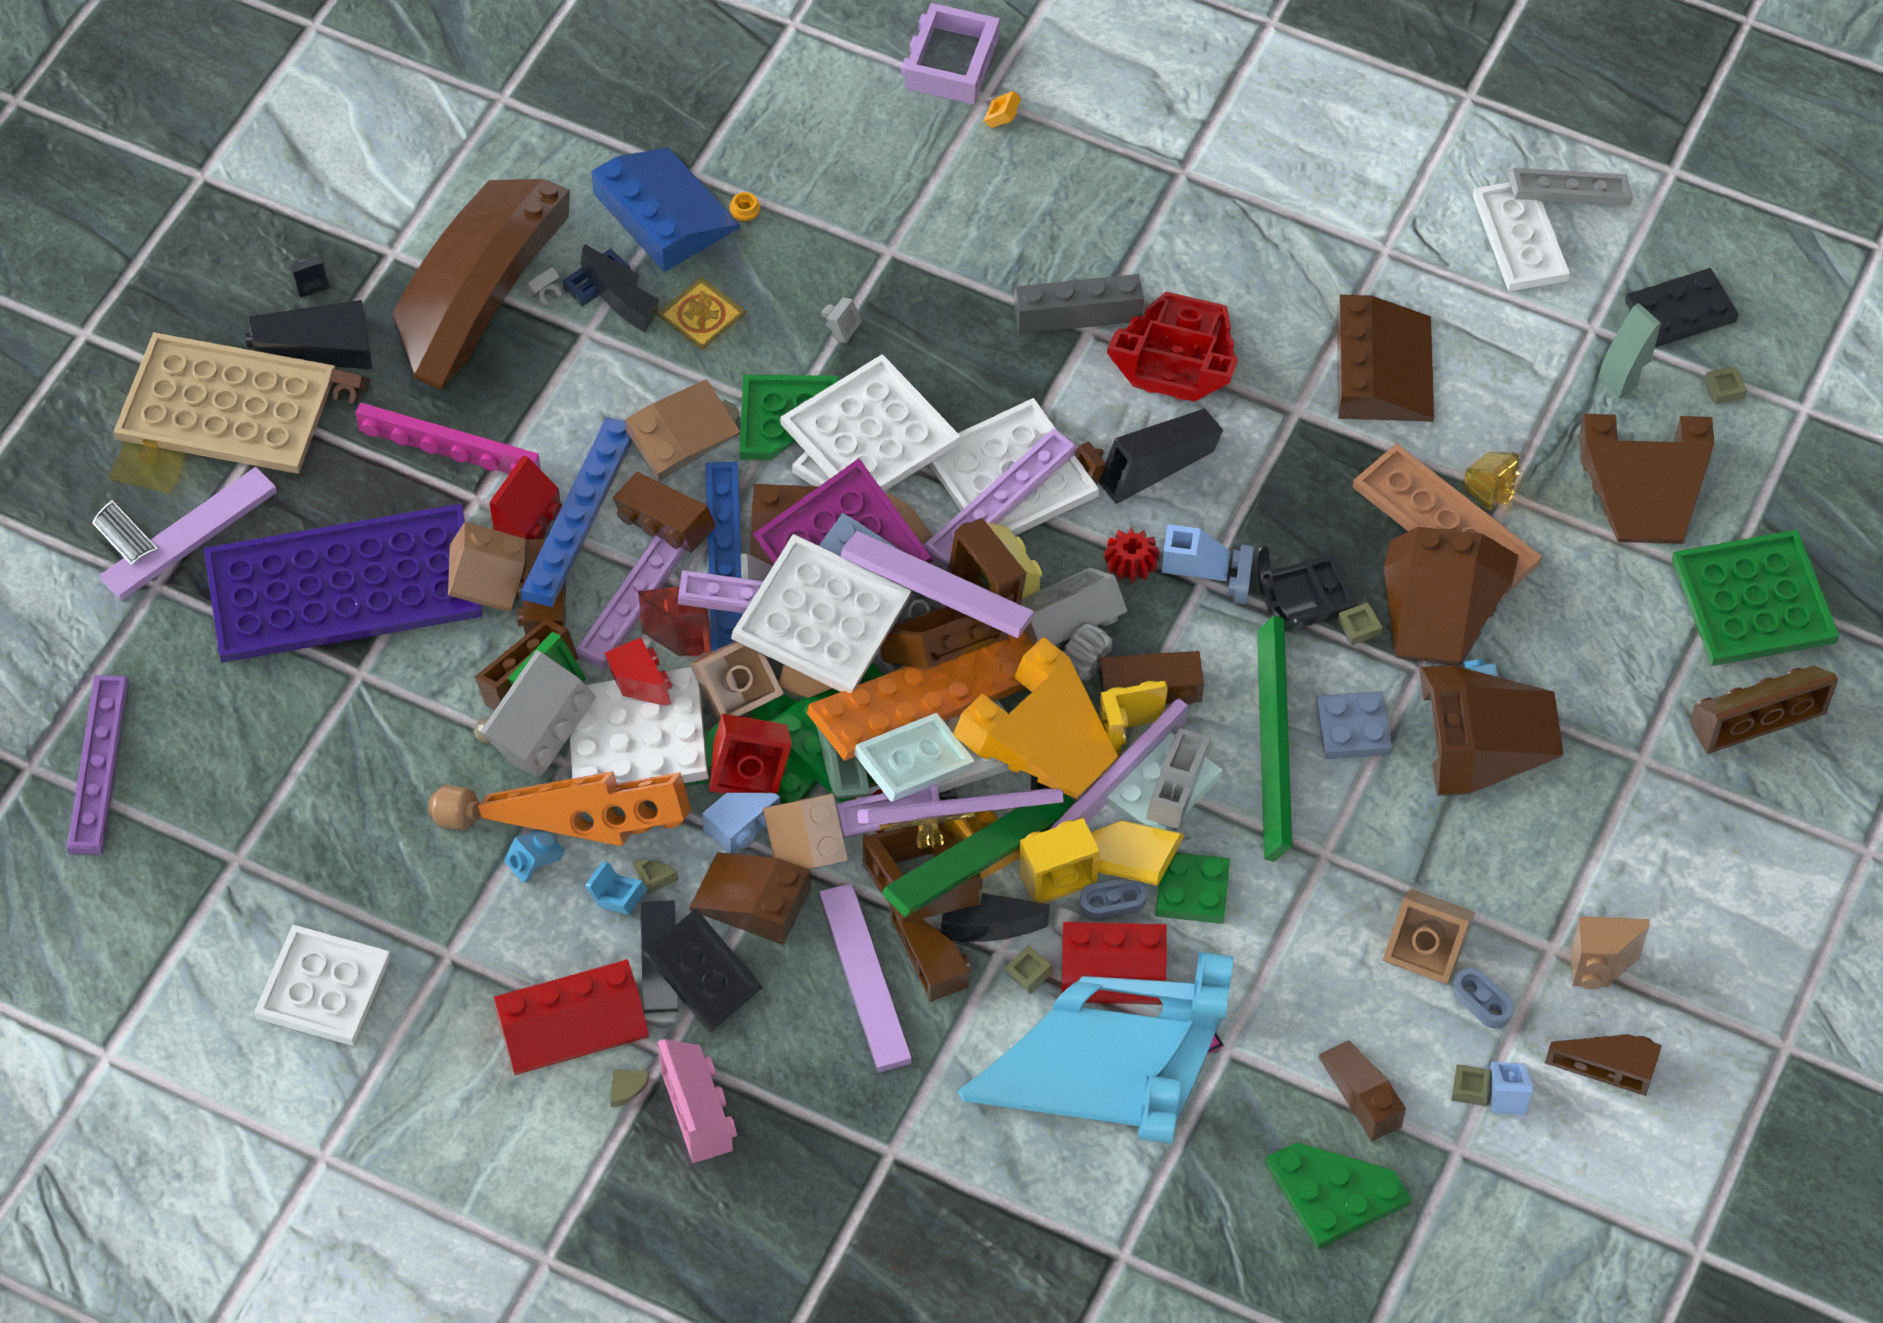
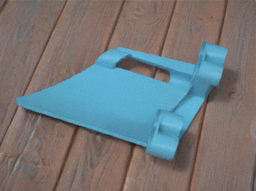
(1111, 1061)

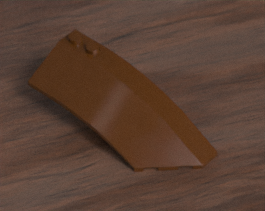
(474, 271)

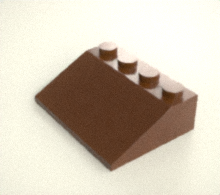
(1383, 361)

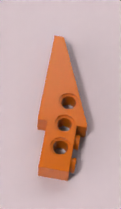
(559, 805)

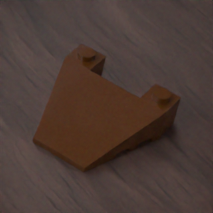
(1647, 484)

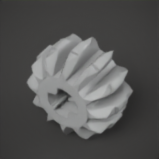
(1087, 648)

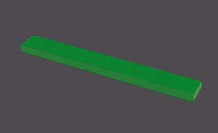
(1274, 739)
(971, 856)

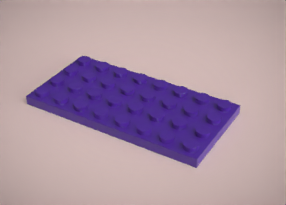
(335, 583)

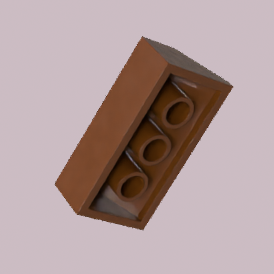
(1763, 707)

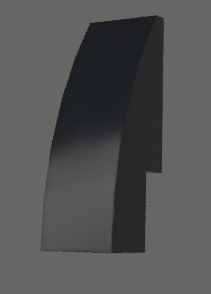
(619, 288)
(995, 919)
(656, 921)

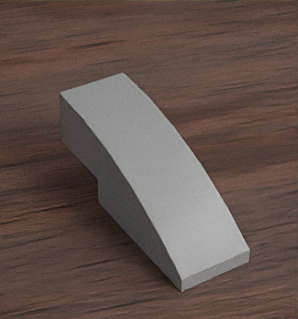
(1178, 778)

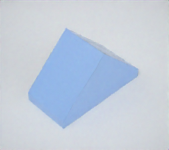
(1510, 1088)

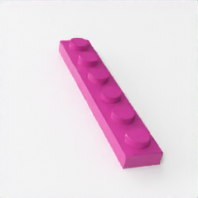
(440, 439)

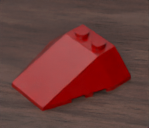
(1177, 348)

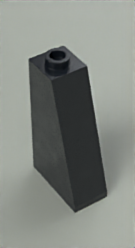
(317, 334)
(1157, 452)

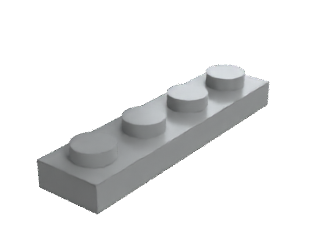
(1570, 186)

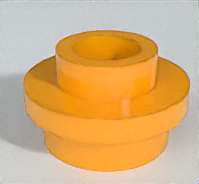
(741, 201)

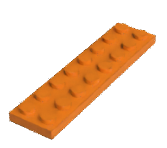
(917, 693)

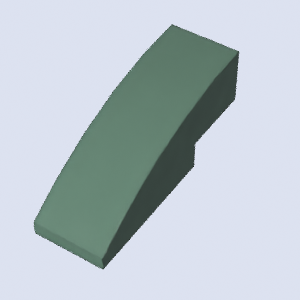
(1630, 351)
(845, 777)

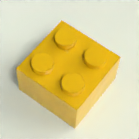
(1058, 861)

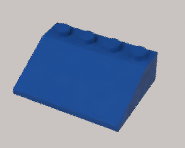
(661, 205)

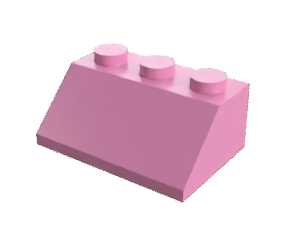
(696, 1099)

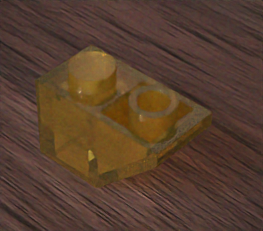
(1493, 478)

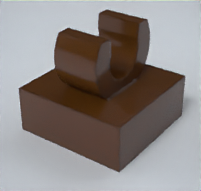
(349, 382)
(1091, 460)

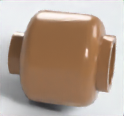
(454, 807)

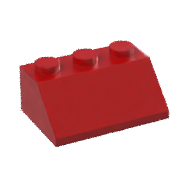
(1114, 952)

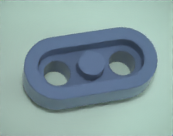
(1243, 563)
(1112, 897)
(1485, 998)

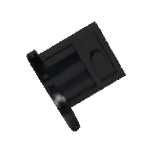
(1304, 591)

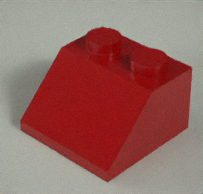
(525, 502)
(748, 755)

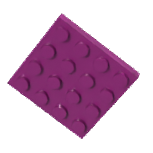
(847, 492)

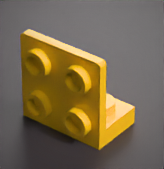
(1130, 708)

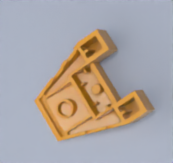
(1050, 732)

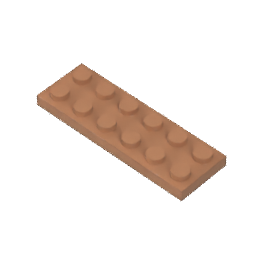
(1421, 498)

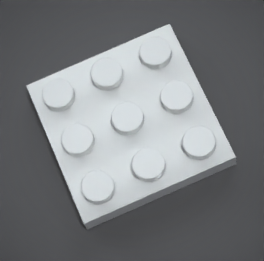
(322, 985)

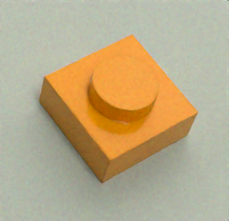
(1002, 109)

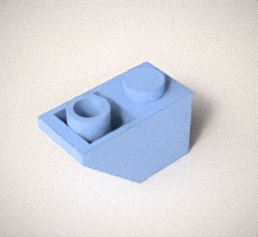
(1194, 554)
(737, 818)

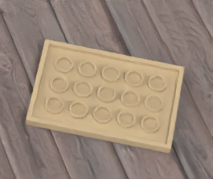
(225, 402)

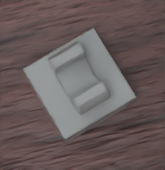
(540, 285)
(842, 319)

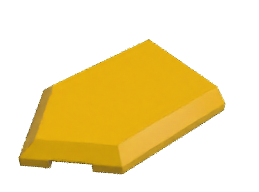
(1136, 850)

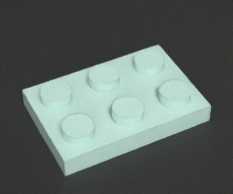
(914, 757)
(1133, 794)

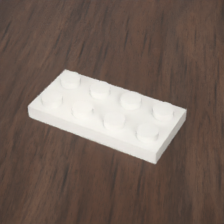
(1520, 238)

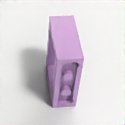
(946, 83)

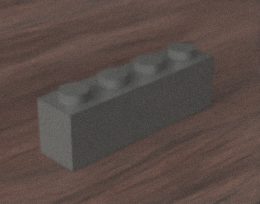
(1078, 303)

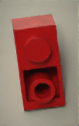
(637, 672)

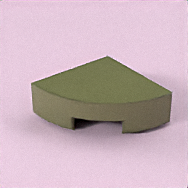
(654, 874)
(627, 1085)

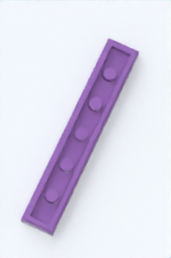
(98, 765)

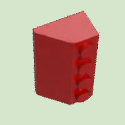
(571, 1017)

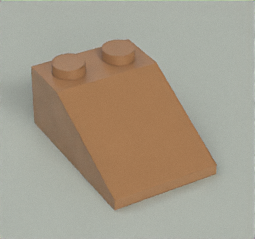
(680, 428)

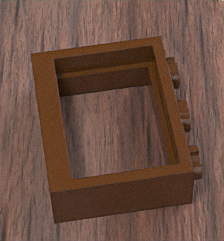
(978, 546)
(939, 632)
(887, 848)

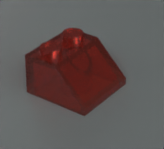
(673, 625)

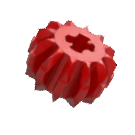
(1131, 555)

